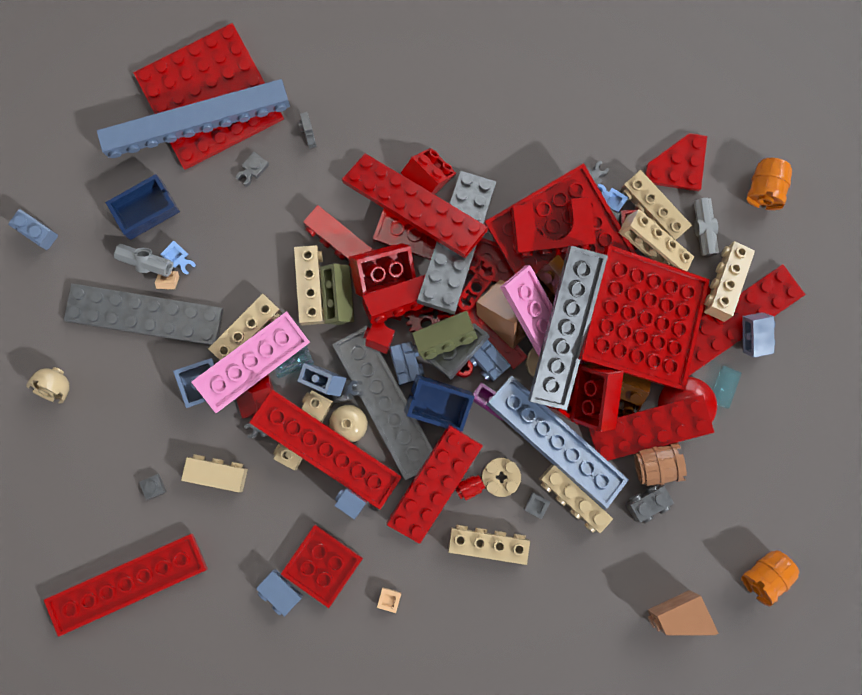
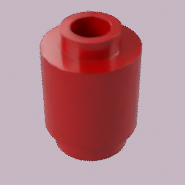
(470, 487)

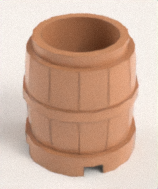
(660, 465)

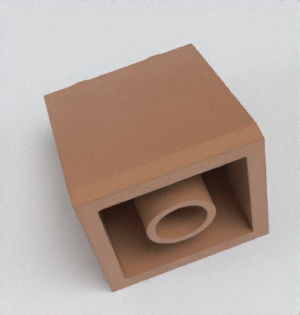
(499, 316)
(682, 616)

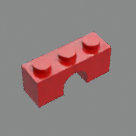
(380, 336)

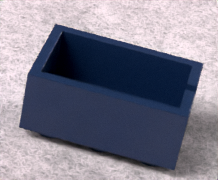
(142, 207)
(439, 403)

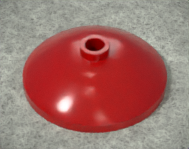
(693, 388)

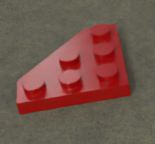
(680, 164)

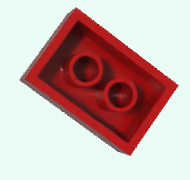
(381, 268)
(596, 397)

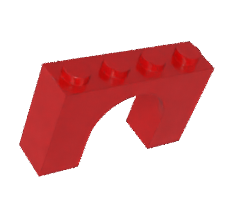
(528, 239)

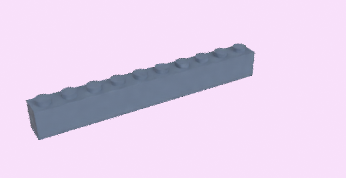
(193, 119)

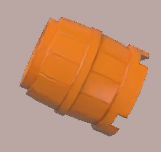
(770, 184)
(771, 577)

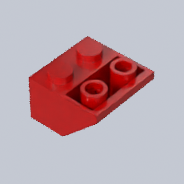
(428, 171)

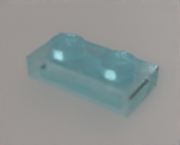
(294, 363)
(726, 386)

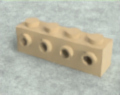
(655, 205)
(655, 241)
(728, 281)
(309, 284)
(252, 321)
(316, 406)
(580, 503)
(488, 545)

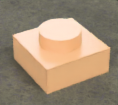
(167, 282)
(389, 600)

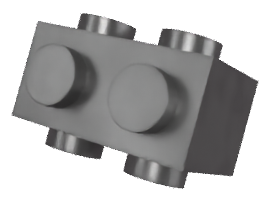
(648, 504)

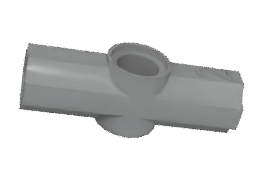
(706, 227)
(143, 260)

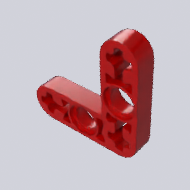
(478, 278)

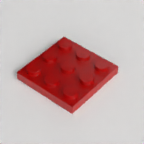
(321, 566)

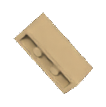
(214, 473)

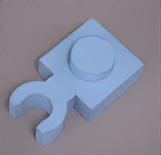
(613, 198)
(177, 255)

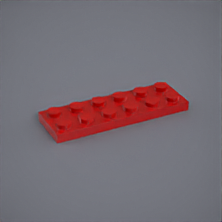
(654, 428)
(434, 484)

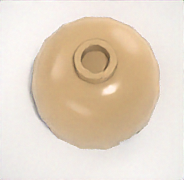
(50, 384)
(349, 422)

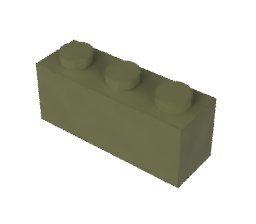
(337, 294)
(445, 335)

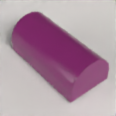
(482, 397)

